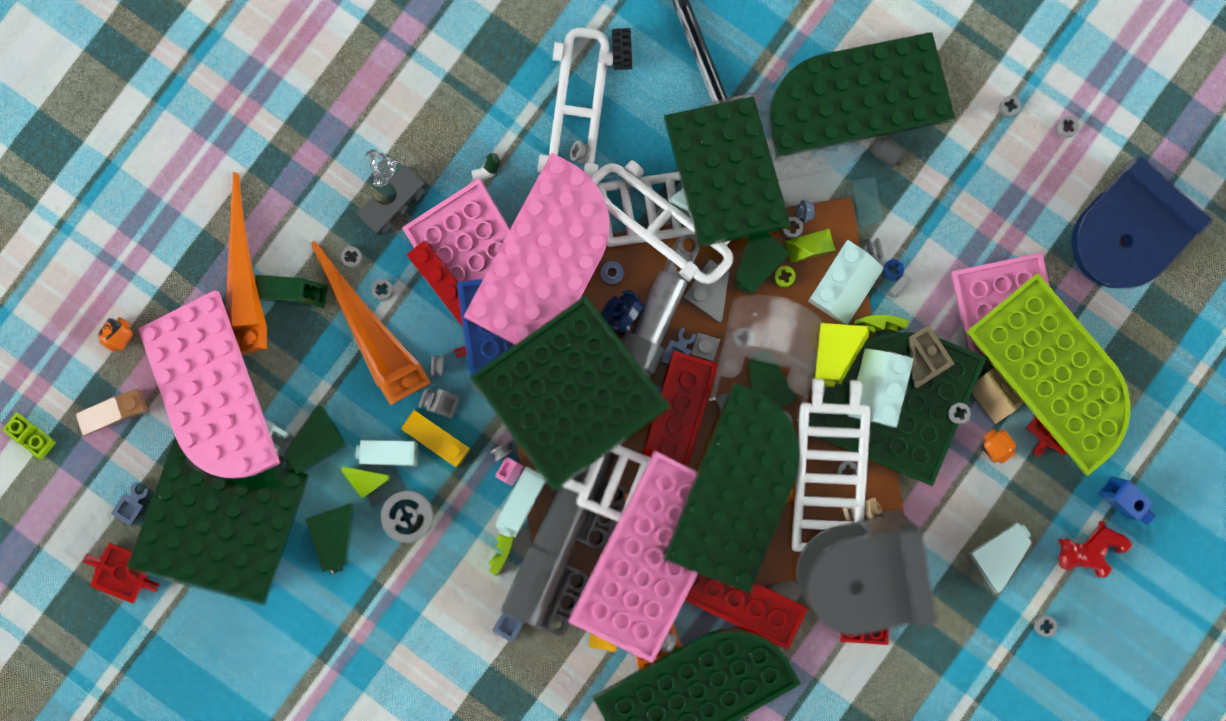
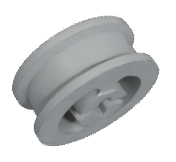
(389, 523)

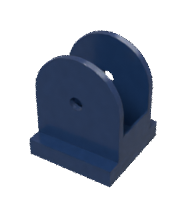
(1148, 215)

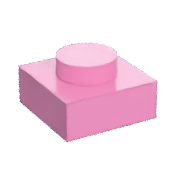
(509, 471)

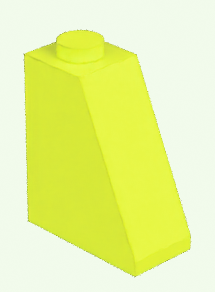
(838, 350)

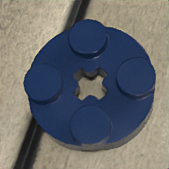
(622, 311)

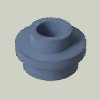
(805, 211)
(615, 279)

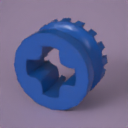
(900, 269)

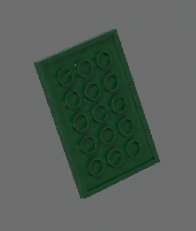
(726, 171)

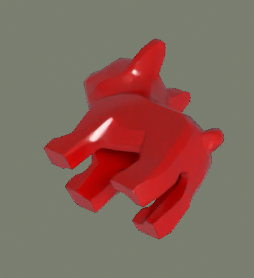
(1092, 551)

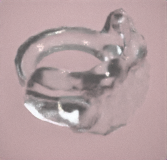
(382, 167)

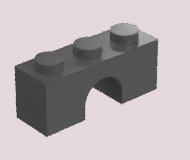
(379, 216)

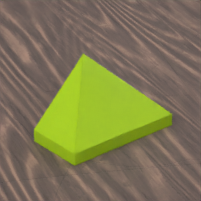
(810, 246)
(364, 481)

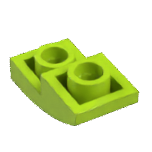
(883, 322)
(29, 436)
(498, 561)

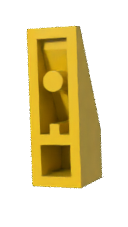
(435, 439)

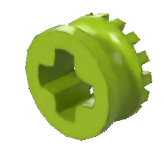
(781, 283)

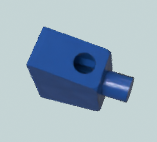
(1127, 500)

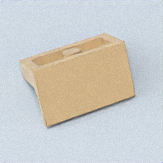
(996, 395)

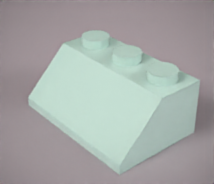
(846, 283)
(883, 385)

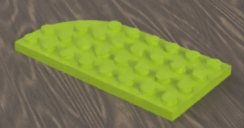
(1057, 372)

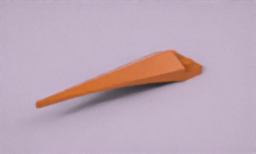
(241, 294)
(387, 359)

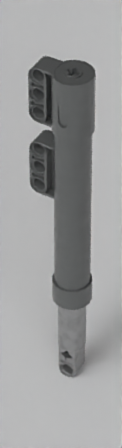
(545, 569)

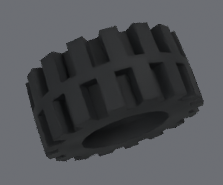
(622, 49)

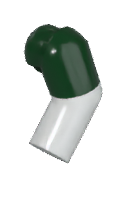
(490, 168)

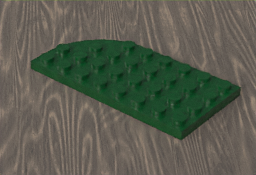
(860, 95)
(737, 491)
(704, 680)

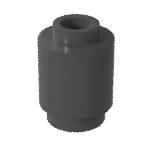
(888, 151)

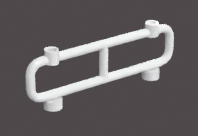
(563, 53)
(631, 174)

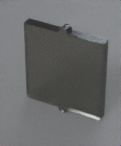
(388, 489)

